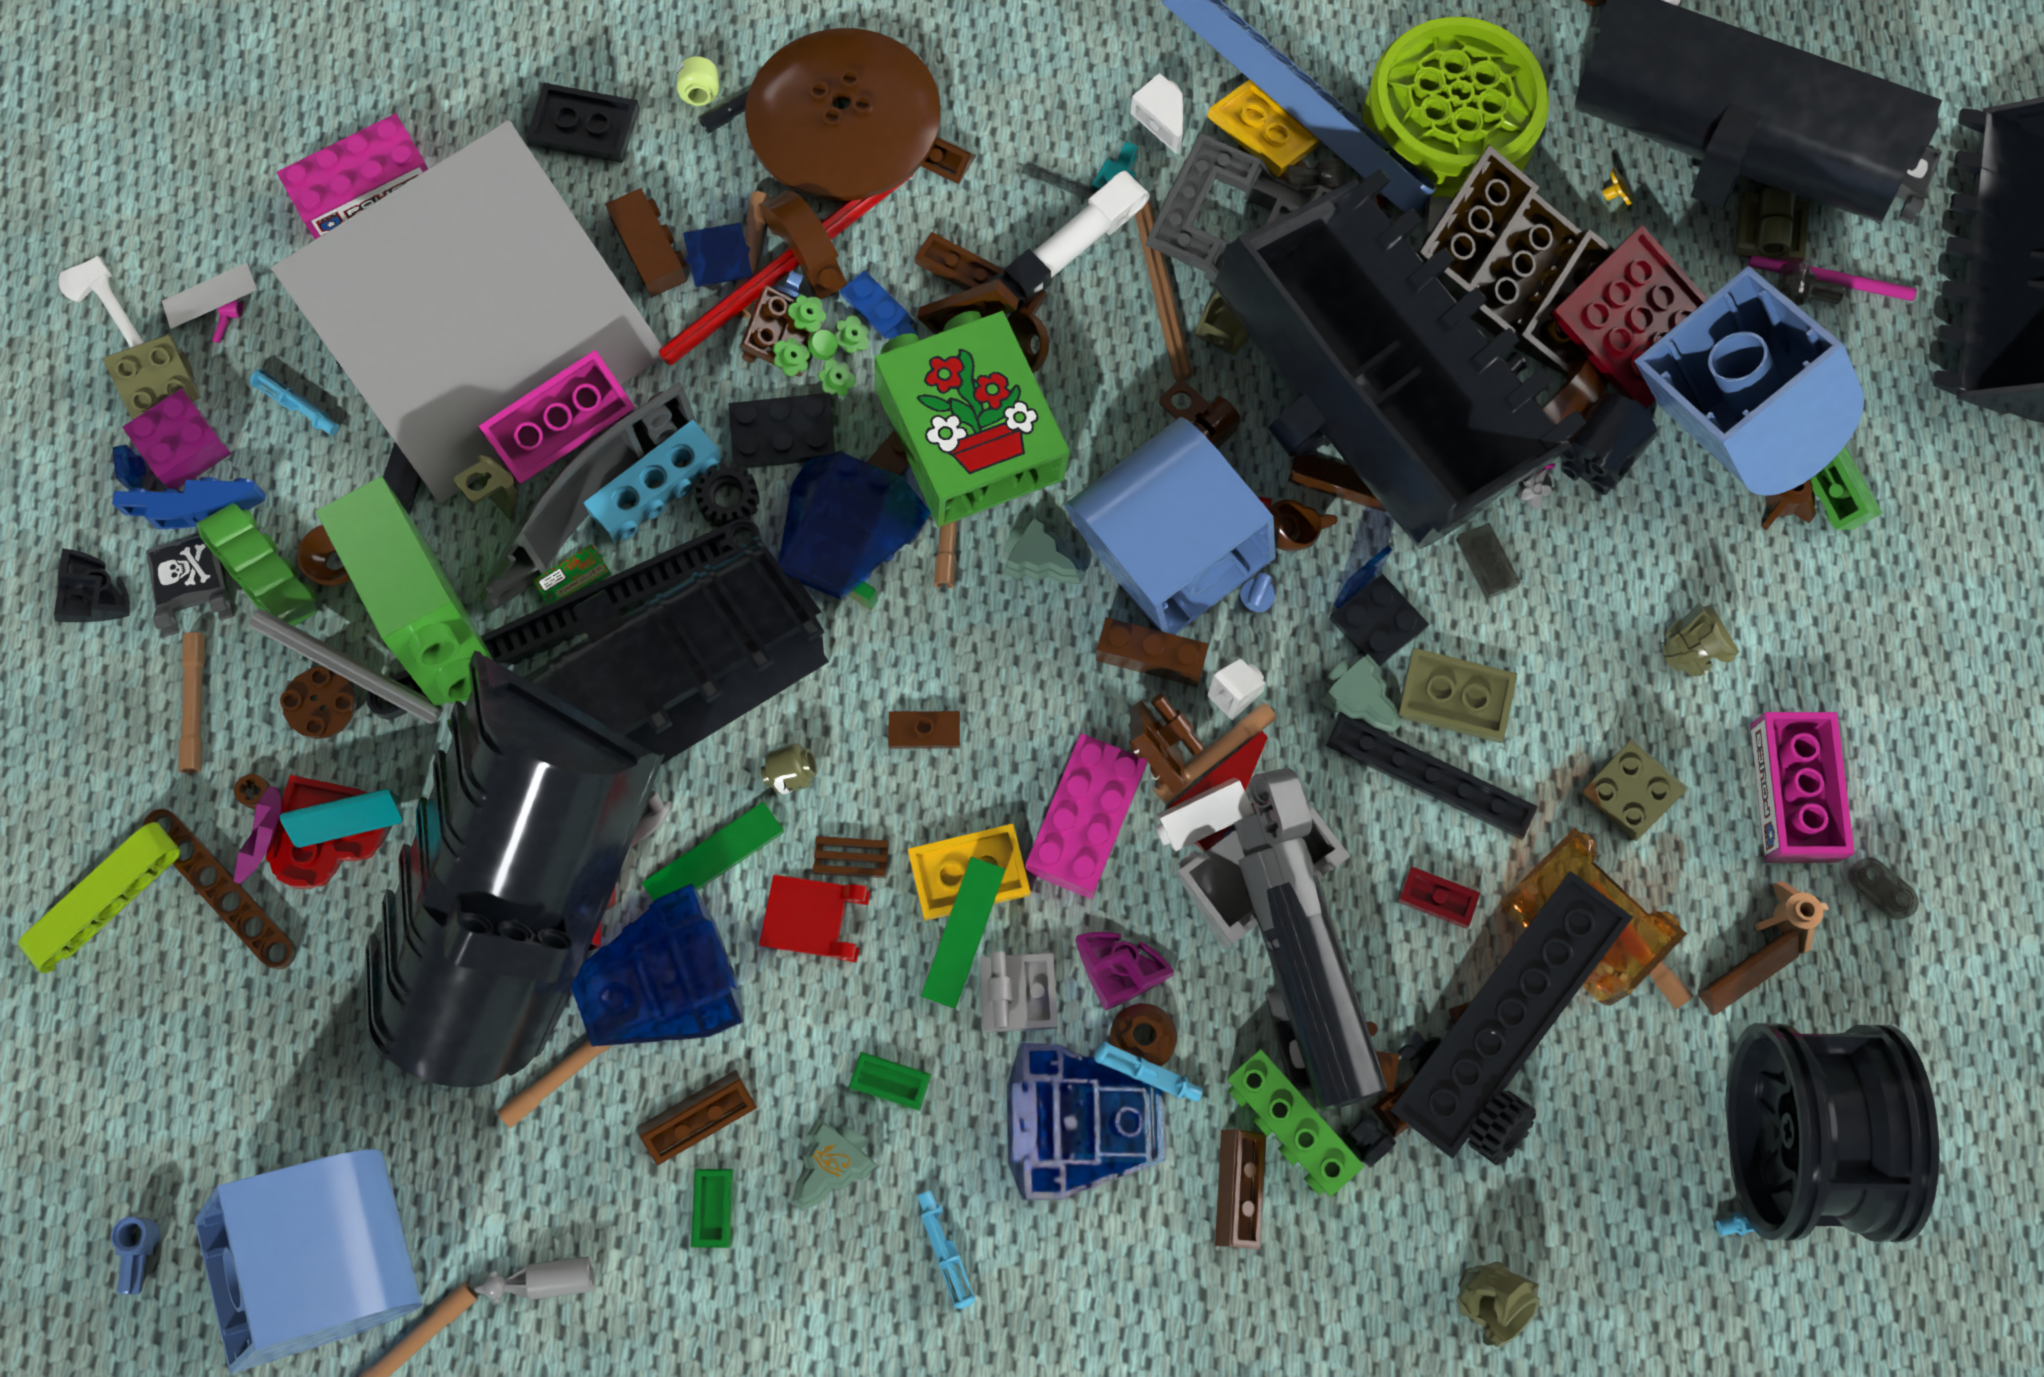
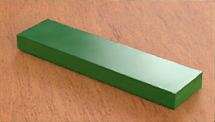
(717, 853)
(963, 932)

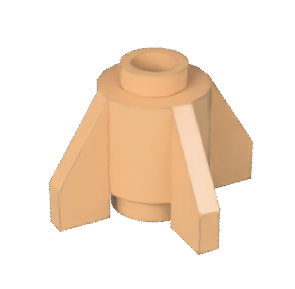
(1797, 912)

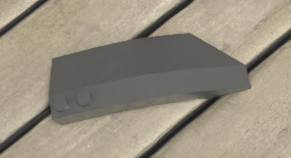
(561, 506)

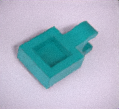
(1110, 169)

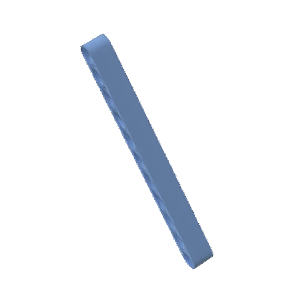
(1305, 99)

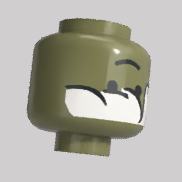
(789, 768)

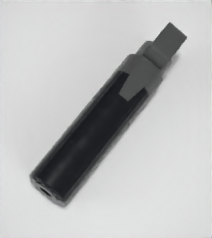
(1305, 944)

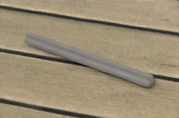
(345, 666)

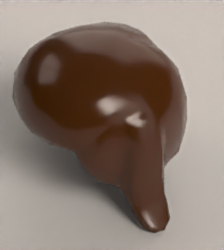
(1294, 517)

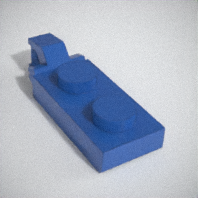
(877, 307)

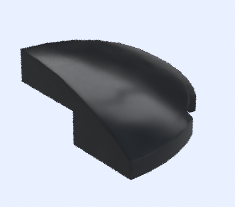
(82, 578)

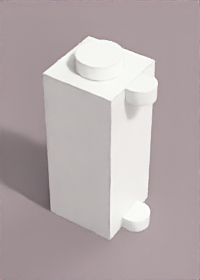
(1203, 814)

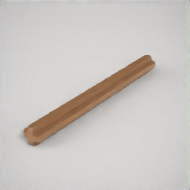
(1164, 298)

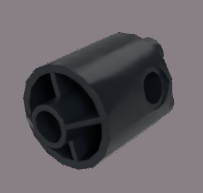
(1609, 442)

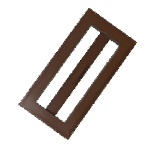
(881, 858)

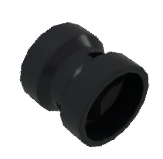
(1369, 1140)

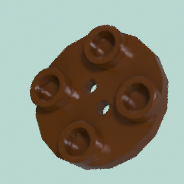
(306, 715)

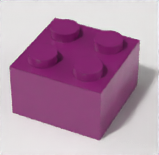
(176, 440)

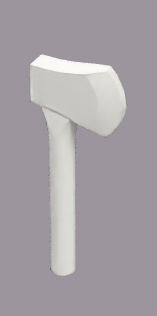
(94, 275)

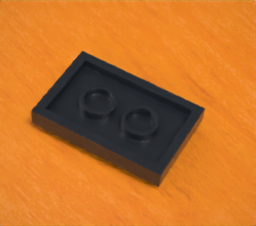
(583, 122)
(781, 430)

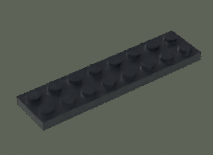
(1511, 1013)

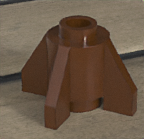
(1794, 501)

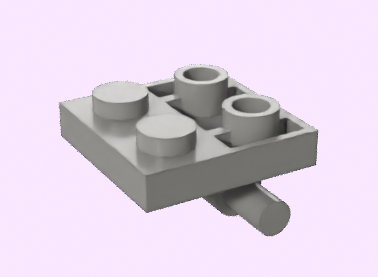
(1018, 992)

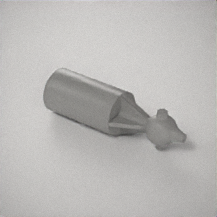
(543, 1280)

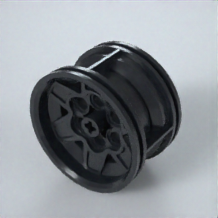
(1832, 1132)

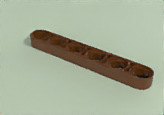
(223, 885)

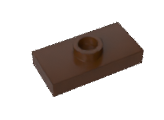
(924, 729)

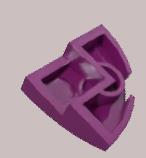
(262, 834)
(1108, 959)

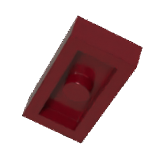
(1438, 897)

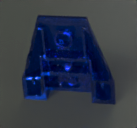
(846, 522)
(660, 978)
(1076, 1122)

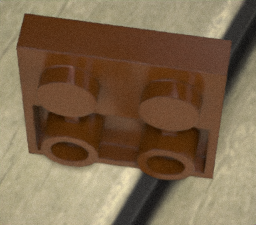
(769, 325)
(1158, 739)

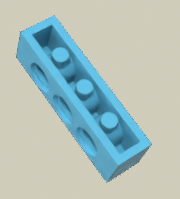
(659, 464)

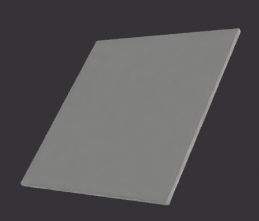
(463, 301)

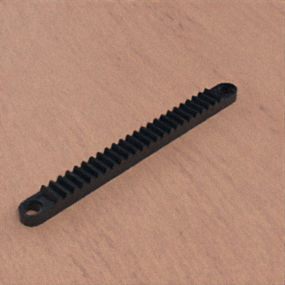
(626, 591)

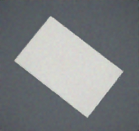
(208, 295)

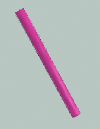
(1843, 279)

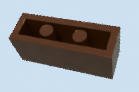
(647, 242)
(1151, 652)

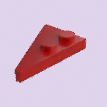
(1238, 766)

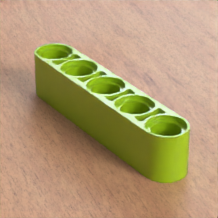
(99, 897)

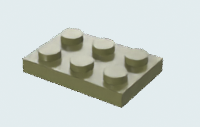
(1457, 695)

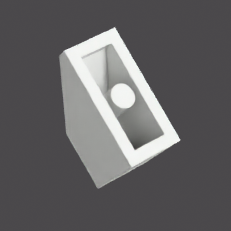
(1161, 110)
(1236, 687)

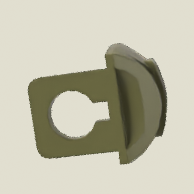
(1221, 327)
(495, 481)

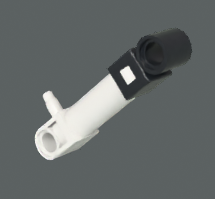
(1104, 214)

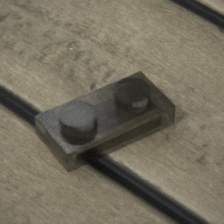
(1488, 561)

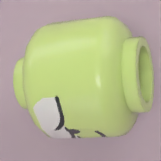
(697, 81)

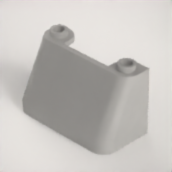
(1219, 886)

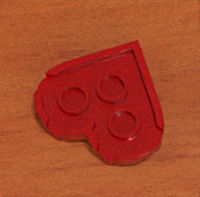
(316, 863)

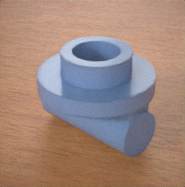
(1258, 593)

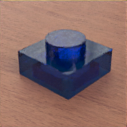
(128, 467)

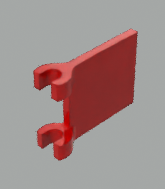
(809, 917)

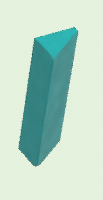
(342, 817)

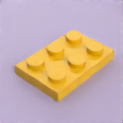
(1263, 127)
(942, 864)

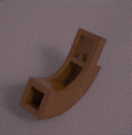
(803, 232)

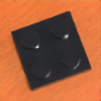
(1379, 620)

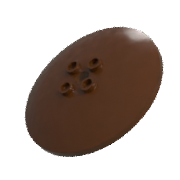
(850, 149)

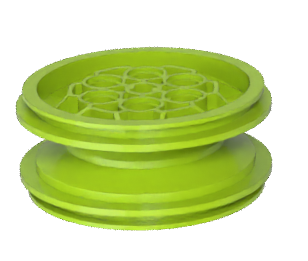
(1469, 71)

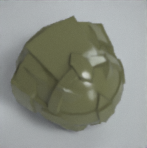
(1697, 640)
(1497, 1301)

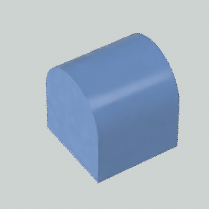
(1757, 385)
(1175, 526)
(305, 1257)

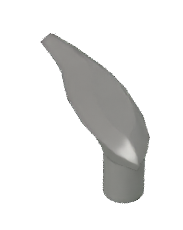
(653, 819)

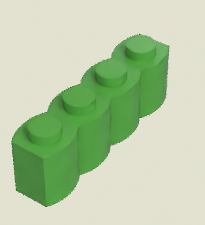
(256, 566)

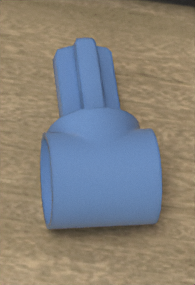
(133, 1256)

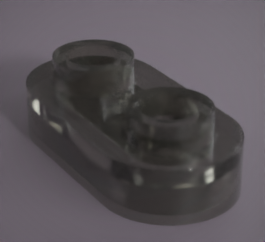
(1884, 889)

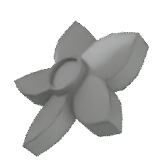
(1534, 490)

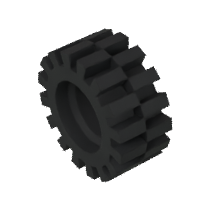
(726, 477)
(1502, 1127)

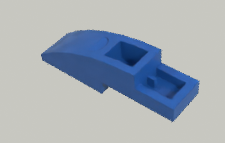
(184, 509)

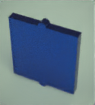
(717, 254)
(1363, 576)

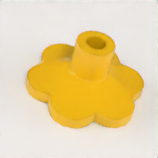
(1618, 188)

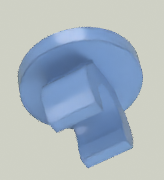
(792, 285)

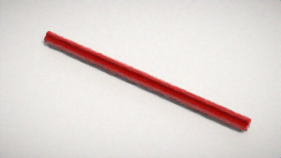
(768, 275)

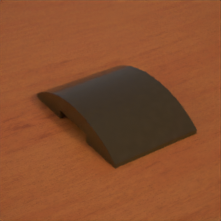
(1507, 246)

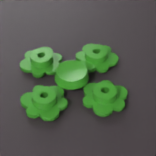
(822, 345)

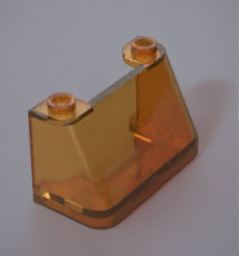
(1638, 947)

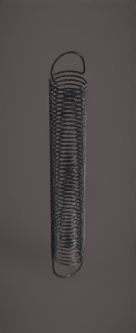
(1057, 177)

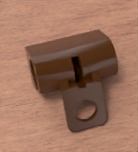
(1215, 420)

